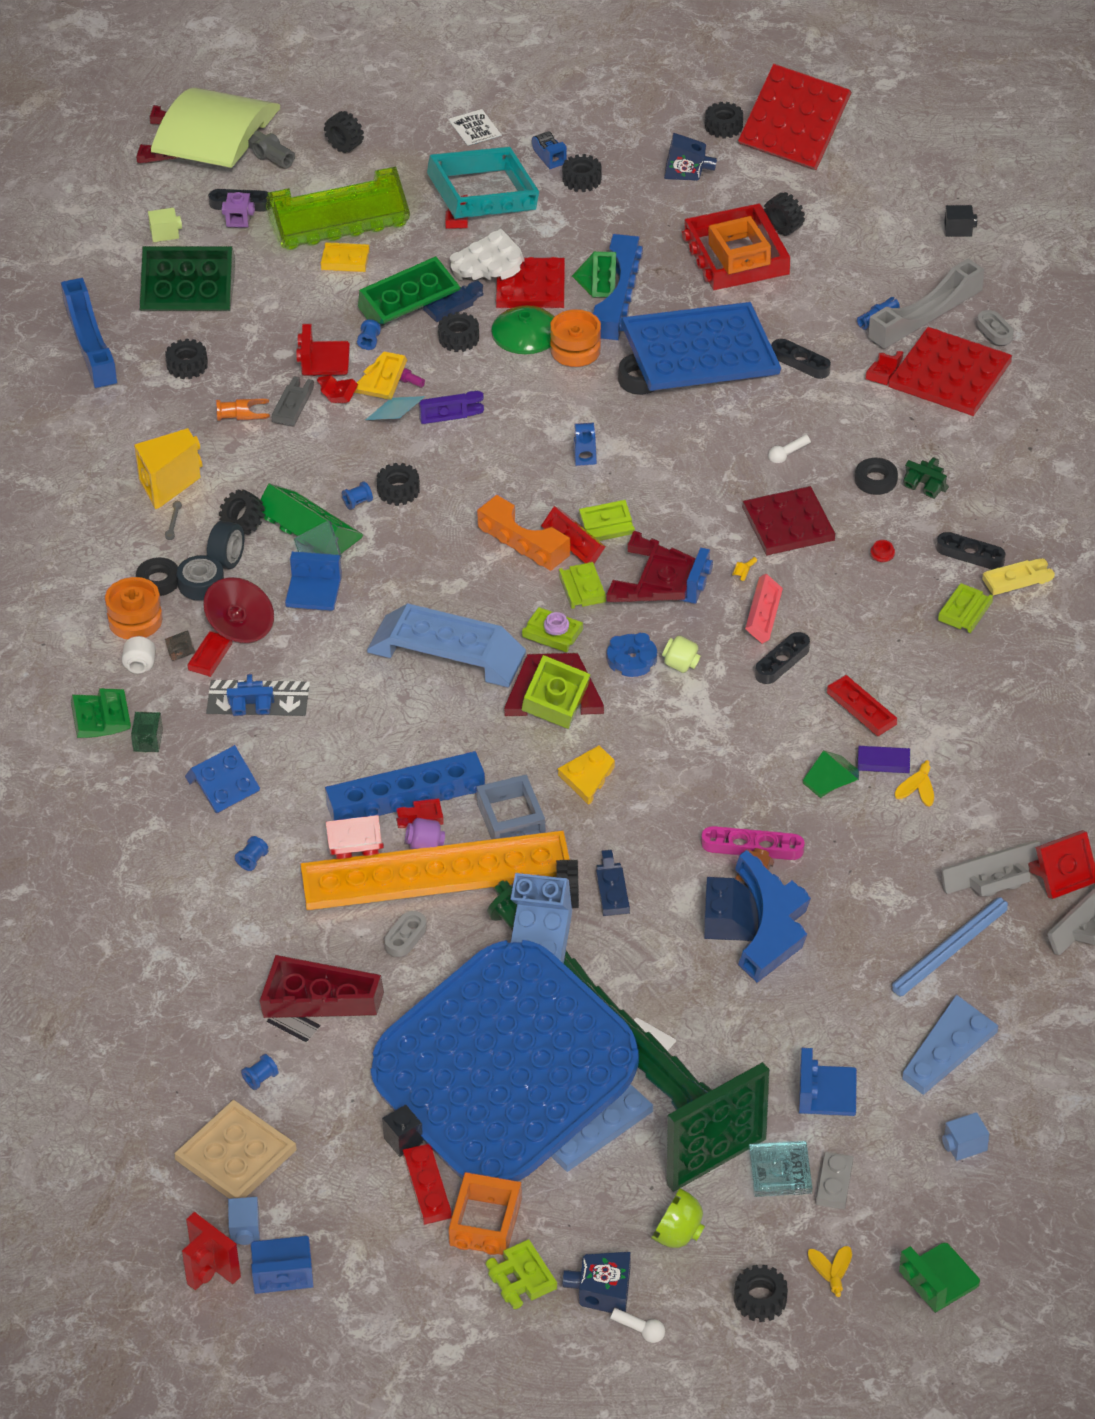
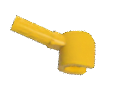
(743, 568)

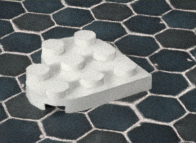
(488, 258)

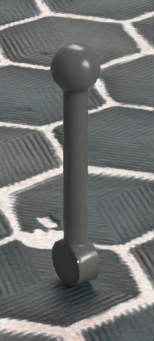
(169, 534)

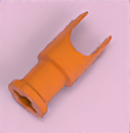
(240, 409)

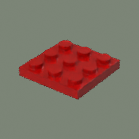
(536, 284)

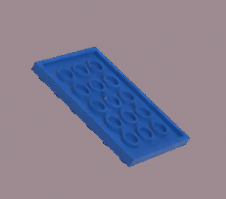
(700, 346)

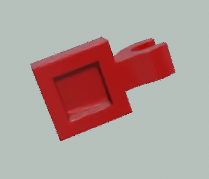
(424, 809)

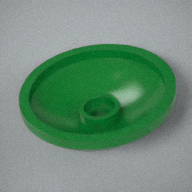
(523, 330)

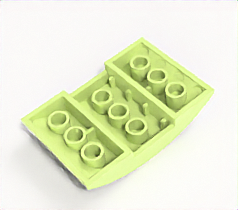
(211, 126)

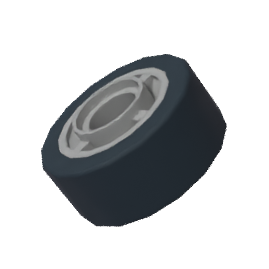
(226, 543)
(197, 575)

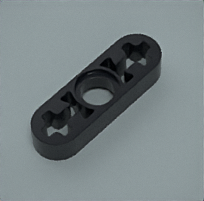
(218, 196)
(813, 365)
(956, 540)
(780, 667)

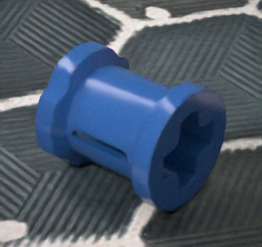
(369, 331)
(357, 495)
(251, 853)
(260, 1072)

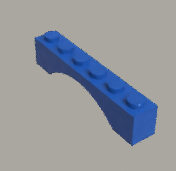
(616, 304)
(82, 318)

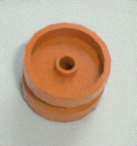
(575, 338)
(133, 607)

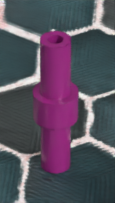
(407, 376)

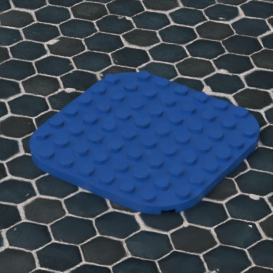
(505, 1061)

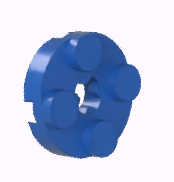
(622, 646)

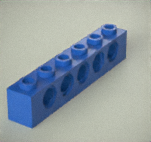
(399, 788)

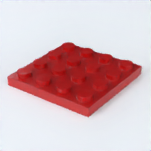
(794, 116)
(950, 371)

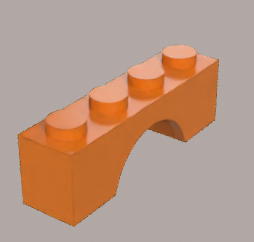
(543, 546)

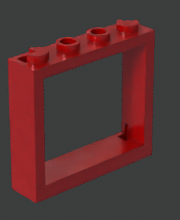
(718, 278)

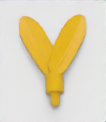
(918, 780)
(832, 1272)

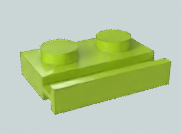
(607, 520)
(582, 585)
(965, 607)
(536, 632)

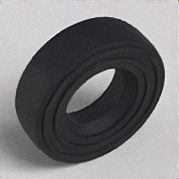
(873, 486)
(161, 565)

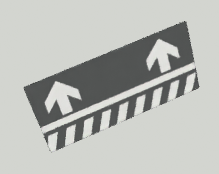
(289, 698)

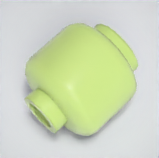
(681, 654)

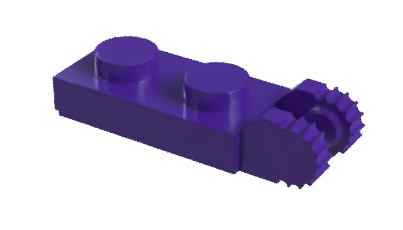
(450, 407)

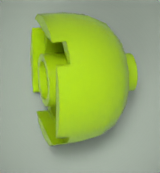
(680, 1221)

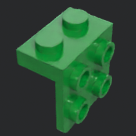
(938, 1275)

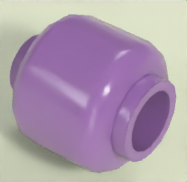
(424, 834)

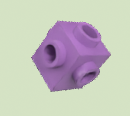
(238, 209)

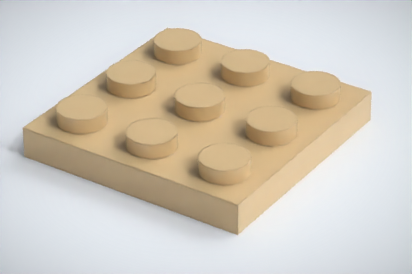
(235, 1151)

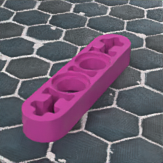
(753, 838)

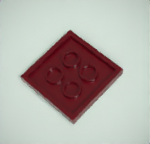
(788, 520)

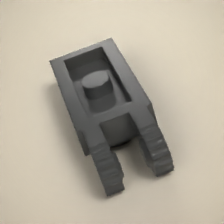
(292, 402)

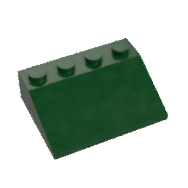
(187, 278)

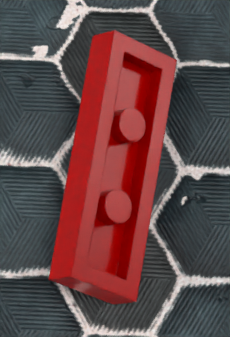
(581, 541)
(862, 705)
(427, 1184)

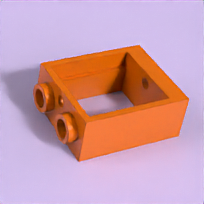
(734, 260)
(486, 1190)

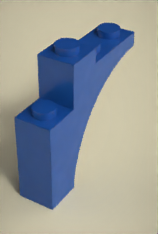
(777, 909)

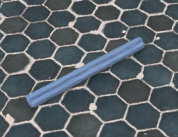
(949, 947)

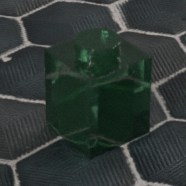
(147, 732)

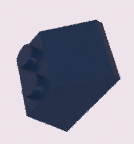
(729, 910)

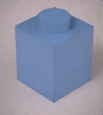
(966, 1136)
(244, 1220)

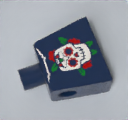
(687, 159)
(602, 1281)

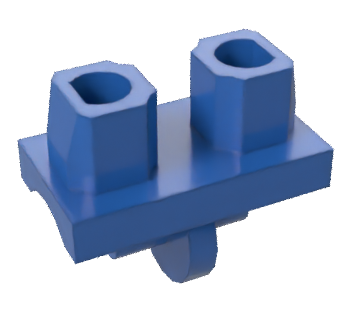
(250, 693)

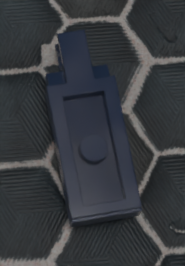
(455, 302)
(612, 886)

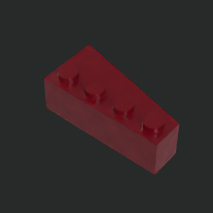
(319, 990)

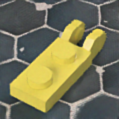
(1017, 576)

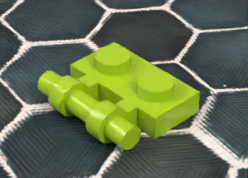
(529, 1270)

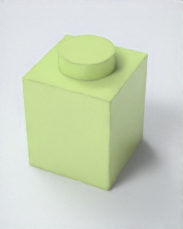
(164, 224)

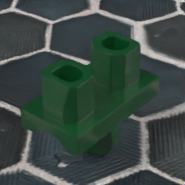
(928, 474)

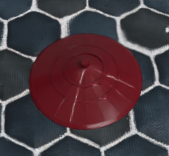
(238, 610)

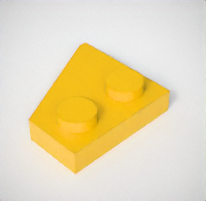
(382, 376)
(587, 772)

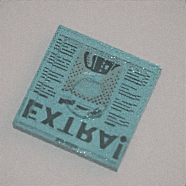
(780, 1169)

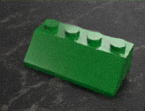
(406, 291)
(299, 514)

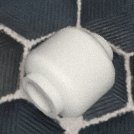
(138, 654)

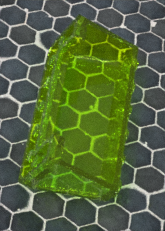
(338, 210)

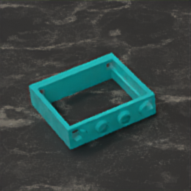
(477, 162)

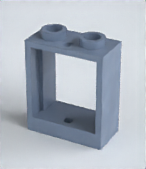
(506, 790)

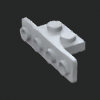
(992, 871)
(1076, 925)

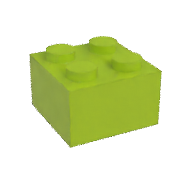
(555, 692)

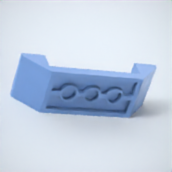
(450, 638)
(542, 911)

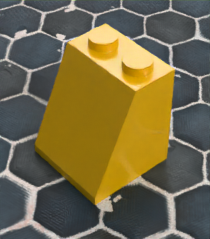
(168, 465)

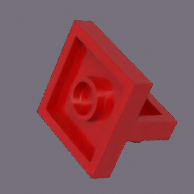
(1065, 864)
(208, 1253)

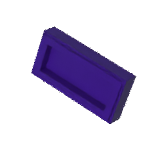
(884, 759)

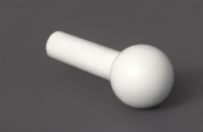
(779, 454)
(651, 1330)

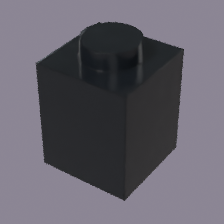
(959, 220)
(402, 1130)

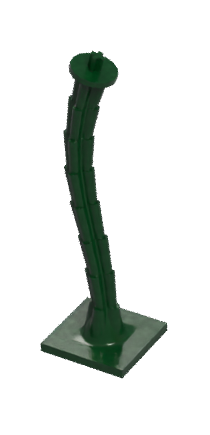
(706, 1123)

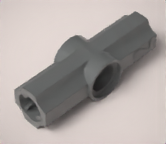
(269, 147)

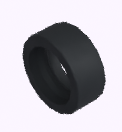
(630, 383)

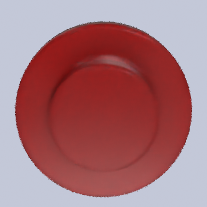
(882, 551)

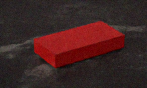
(209, 654)

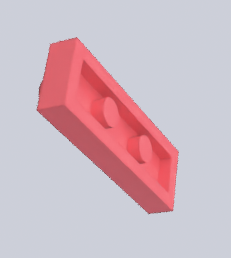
(764, 608)

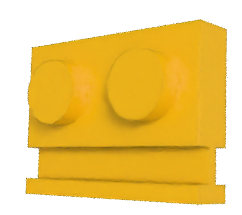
(345, 257)

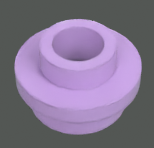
(556, 623)

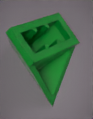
(598, 274)
(830, 773)

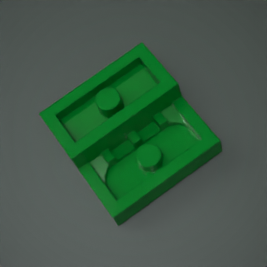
(100, 713)

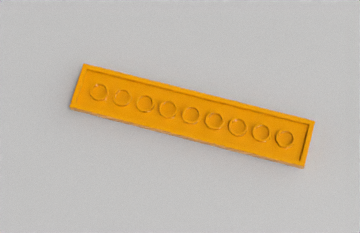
(430, 870)

